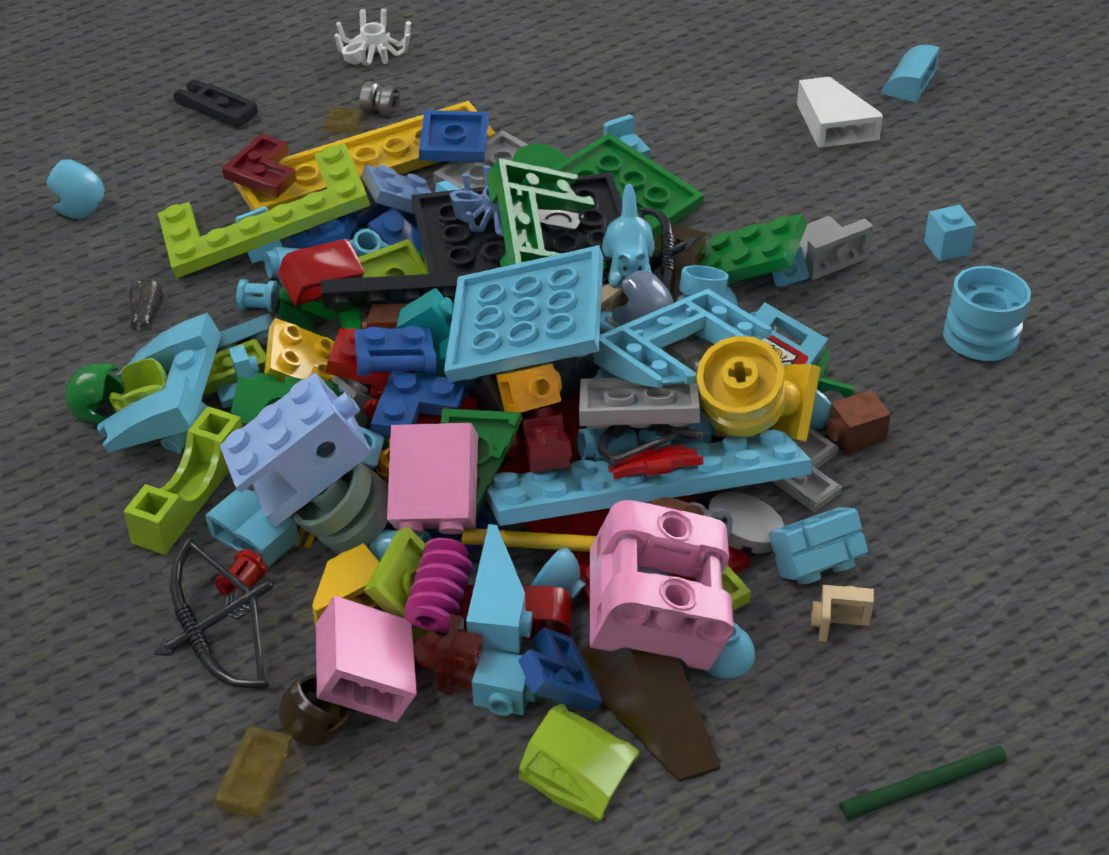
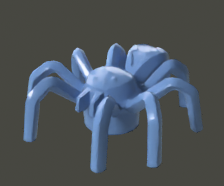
(470, 205)

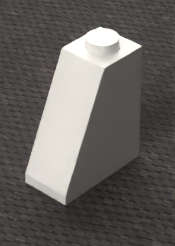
(836, 114)

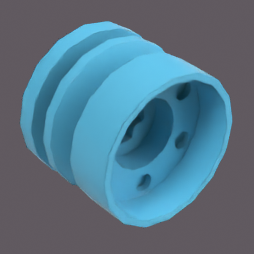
(986, 313)

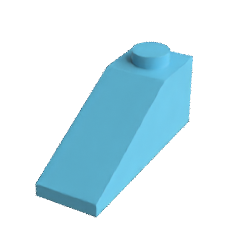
(498, 599)

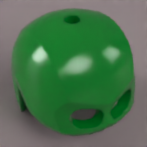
(91, 387)

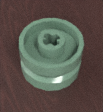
(348, 510)

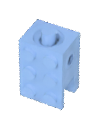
(296, 447)

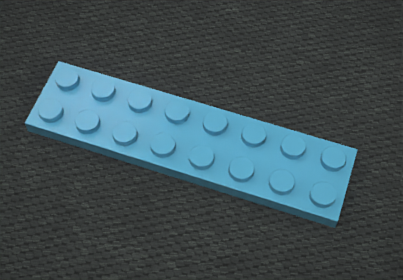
(591, 487)

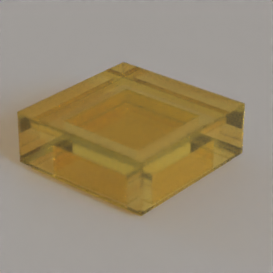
(343, 120)

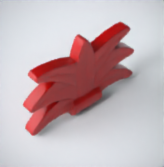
(657, 461)

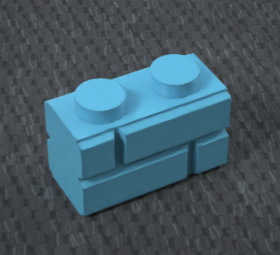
(819, 544)

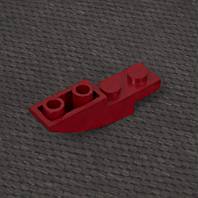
(545, 439)

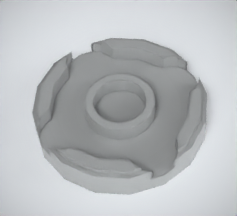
(750, 522)

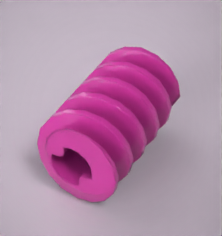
(438, 585)

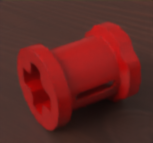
(247, 568)

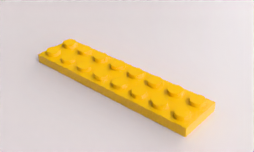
(388, 146)

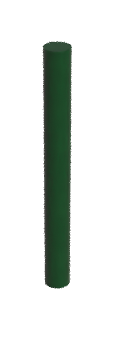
(923, 782)

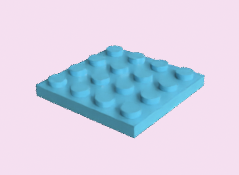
(526, 314)

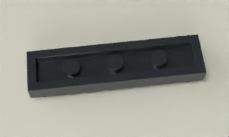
(404, 289)

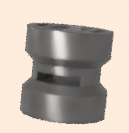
(384, 99)

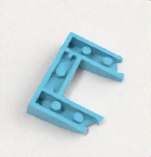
(635, 350)
(189, 355)

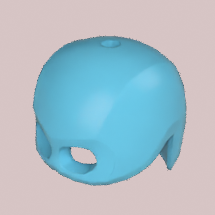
(78, 187)

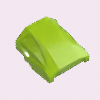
(576, 762)

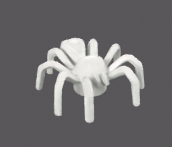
(371, 38)

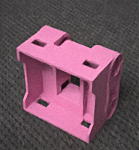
(654, 609)

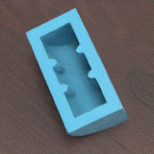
(913, 73)

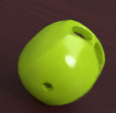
(139, 381)

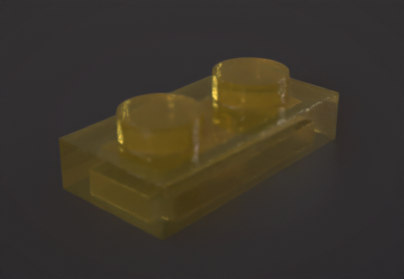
(253, 772)

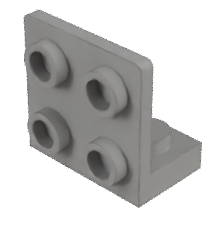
(832, 247)

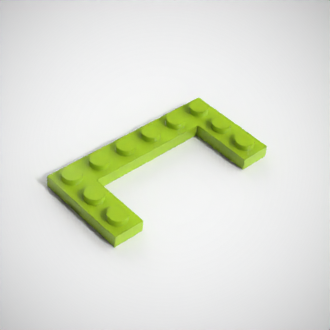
(193, 252)

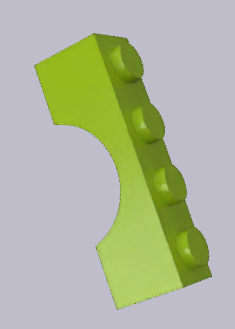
(161, 515)

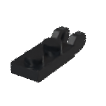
(216, 103)

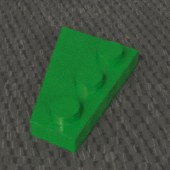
(494, 439)

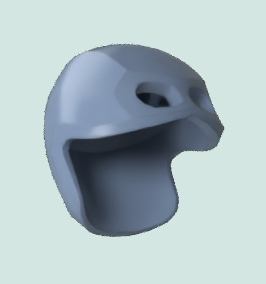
(645, 296)

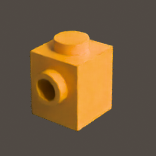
(529, 387)

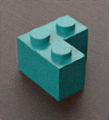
(435, 313)

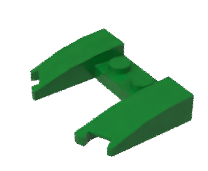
(520, 193)

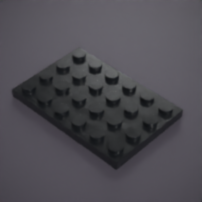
(454, 248)

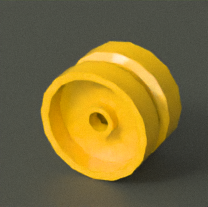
(741, 386)

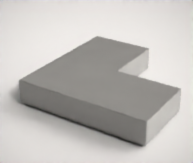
(815, 489)

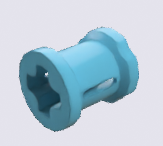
(245, 294)

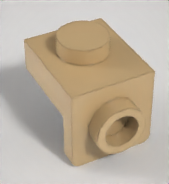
(842, 606)

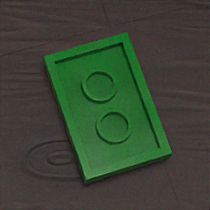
(756, 248)

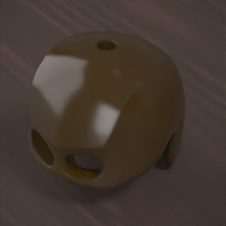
(309, 718)

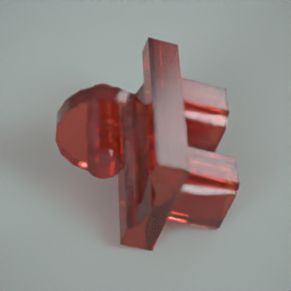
(452, 655)

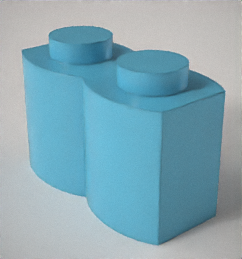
(243, 525)

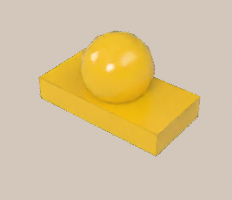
(801, 388)

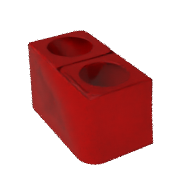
(306, 267)

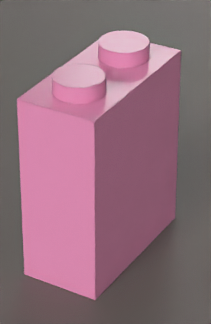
(433, 477)
(365, 659)

